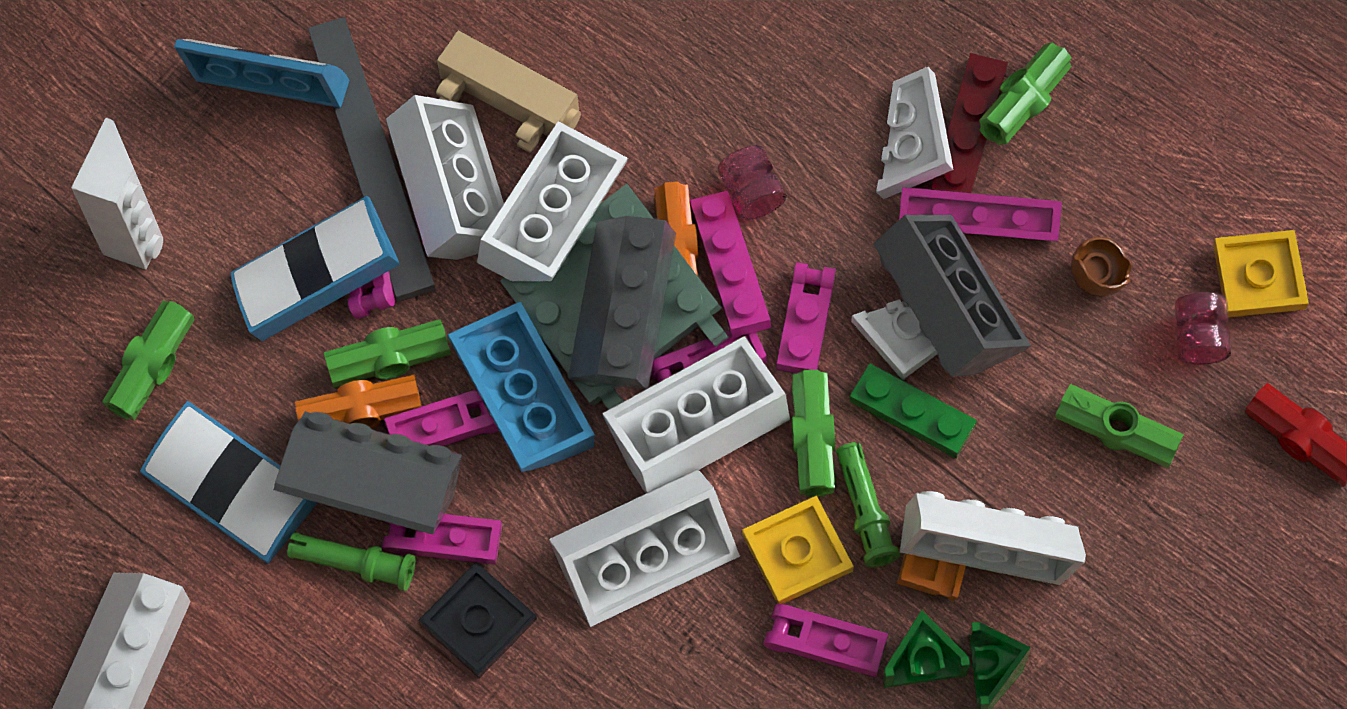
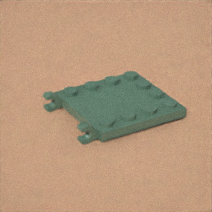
(557, 303)

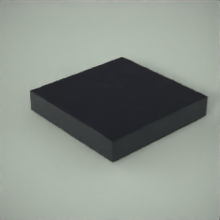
(477, 619)

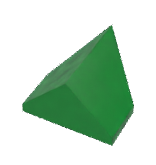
(925, 656)
(995, 663)

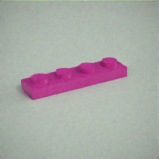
(987, 213)
(730, 264)

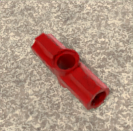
(1301, 432)

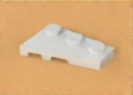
(917, 135)
(896, 337)

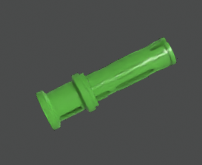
(871, 522)
(370, 563)

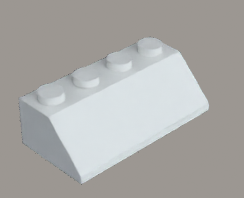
(446, 174)
(116, 202)
(549, 206)
(697, 415)
(991, 538)
(645, 547)
(125, 644)

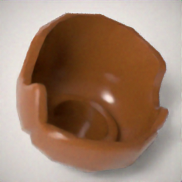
(1100, 267)

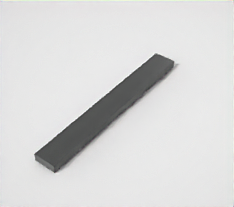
(373, 159)

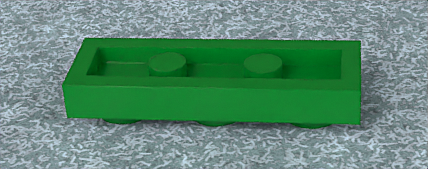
(913, 410)

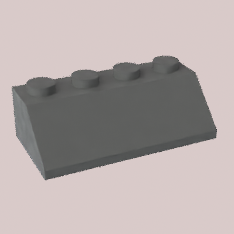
(950, 294)
(622, 302)
(368, 472)

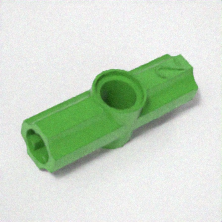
(1025, 93)
(387, 353)
(148, 360)
(813, 433)
(1144, 435)

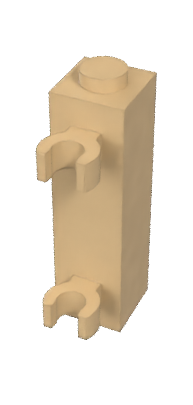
(507, 87)

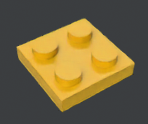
(1261, 273)
(797, 550)

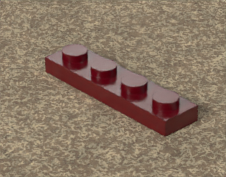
(966, 143)

